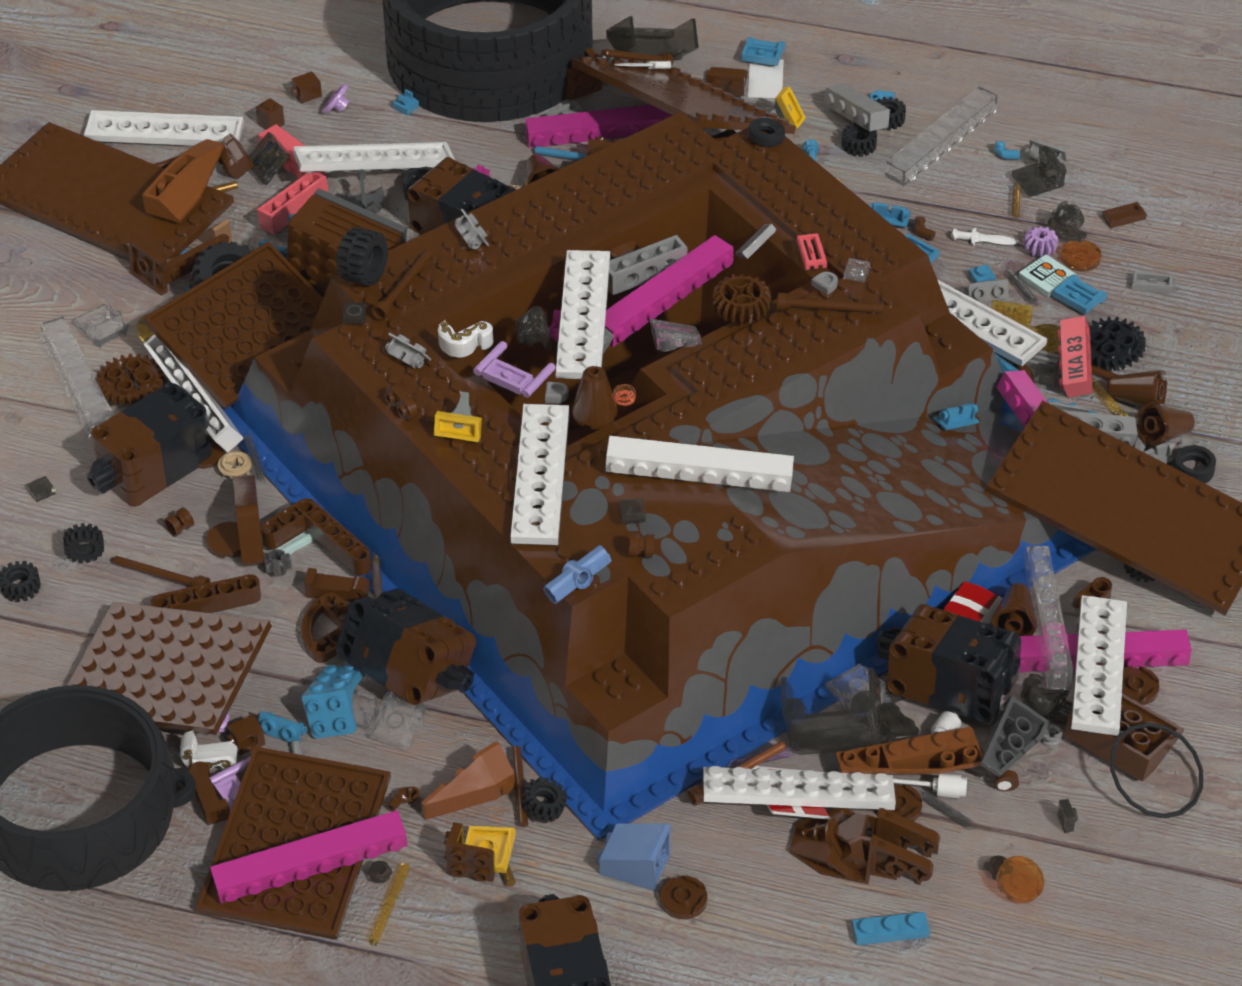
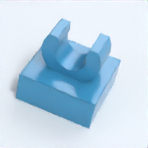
(406, 103)

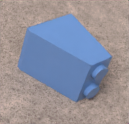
(636, 853)

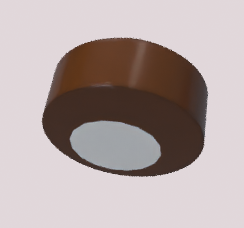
(1007, 781)

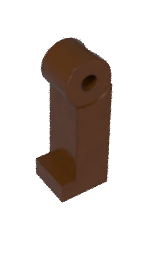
(345, 587)
(212, 808)

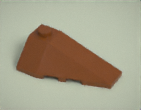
(479, 783)

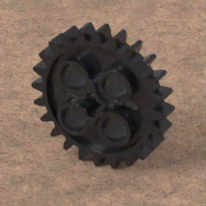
(1116, 343)

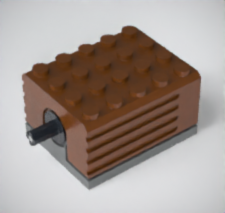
(319, 229)

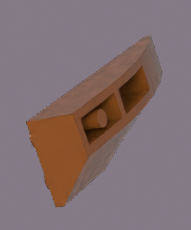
(182, 182)
(917, 755)

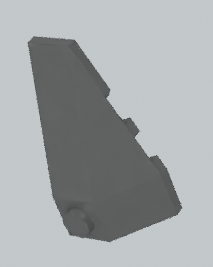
(1011, 735)

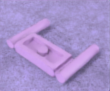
(510, 376)
(227, 783)

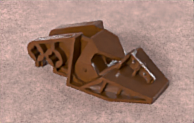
(865, 845)

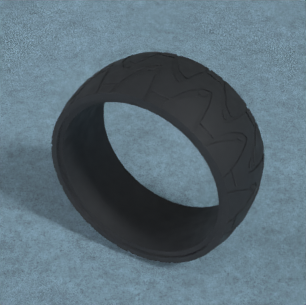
(113, 846)

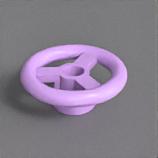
(337, 100)

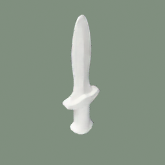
(650, 64)
(978, 237)

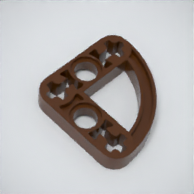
(314, 611)

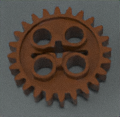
(141, 372)

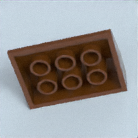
(1139, 750)

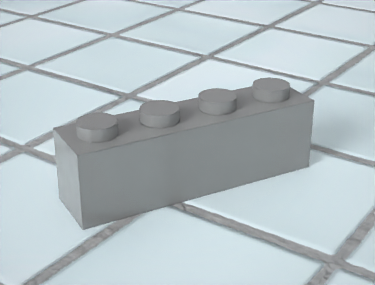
(857, 107)

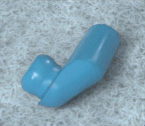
(1005, 153)

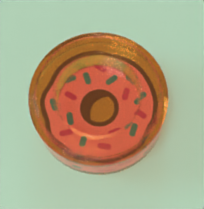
(624, 394)

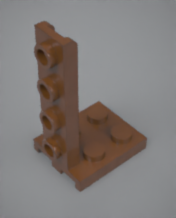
(156, 270)

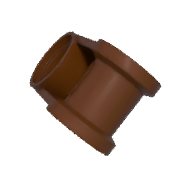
(1100, 587)

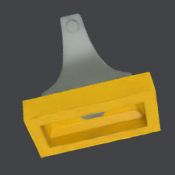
(788, 107)
(459, 423)

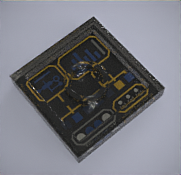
(268, 158)

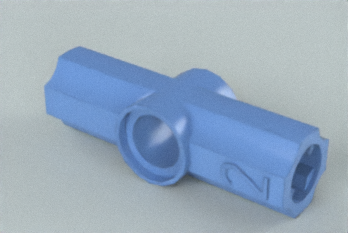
(577, 574)

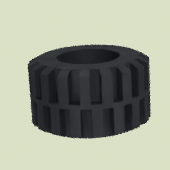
(362, 256)

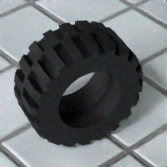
(216, 259)

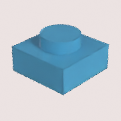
(981, 274)

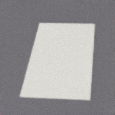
(765, 80)

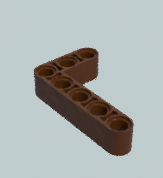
(311, 517)
(248, 520)
(212, 596)

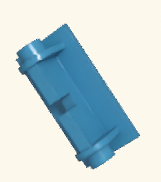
(896, 216)
(957, 417)
(281, 727)

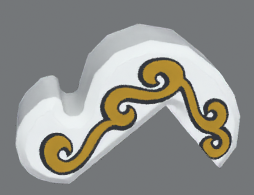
(465, 342)
(214, 754)

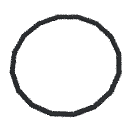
(1129, 800)

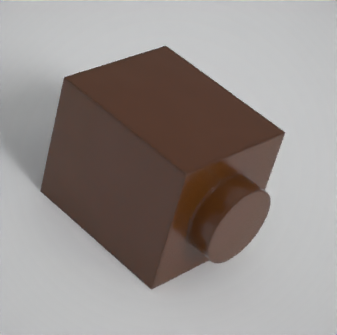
(306, 87)
(269, 114)

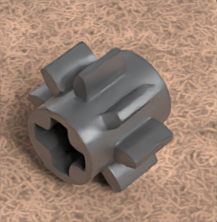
(277, 563)

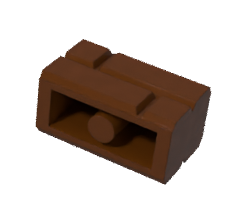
(234, 157)

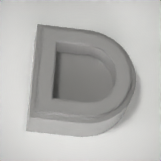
(825, 282)
(556, 392)

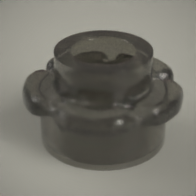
(377, 868)

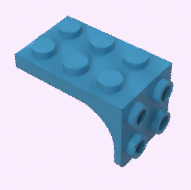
(330, 701)

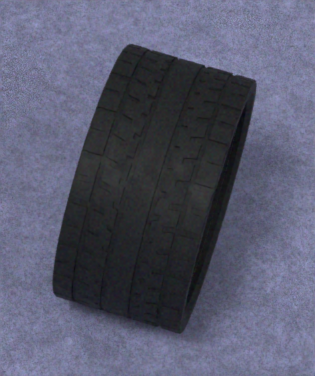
(485, 72)

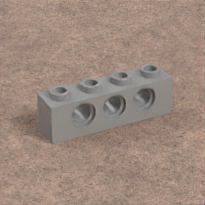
(644, 264)
(1120, 427)

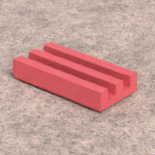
(813, 262)

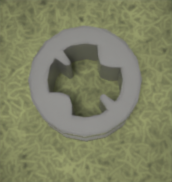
(1052, 741)

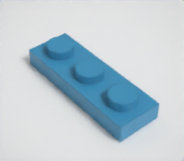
(890, 928)

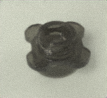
(994, 863)

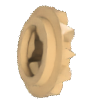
(229, 460)

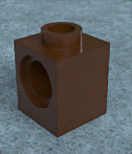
(246, 734)

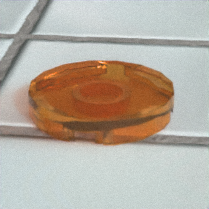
(1081, 255)
(1020, 879)

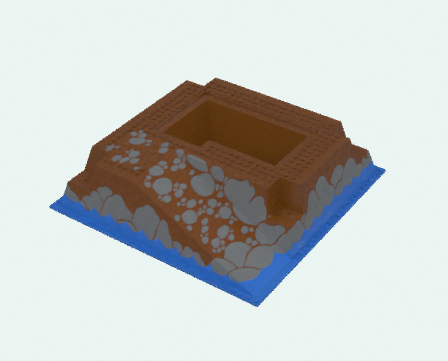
(685, 649)

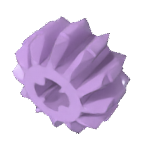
(1040, 241)

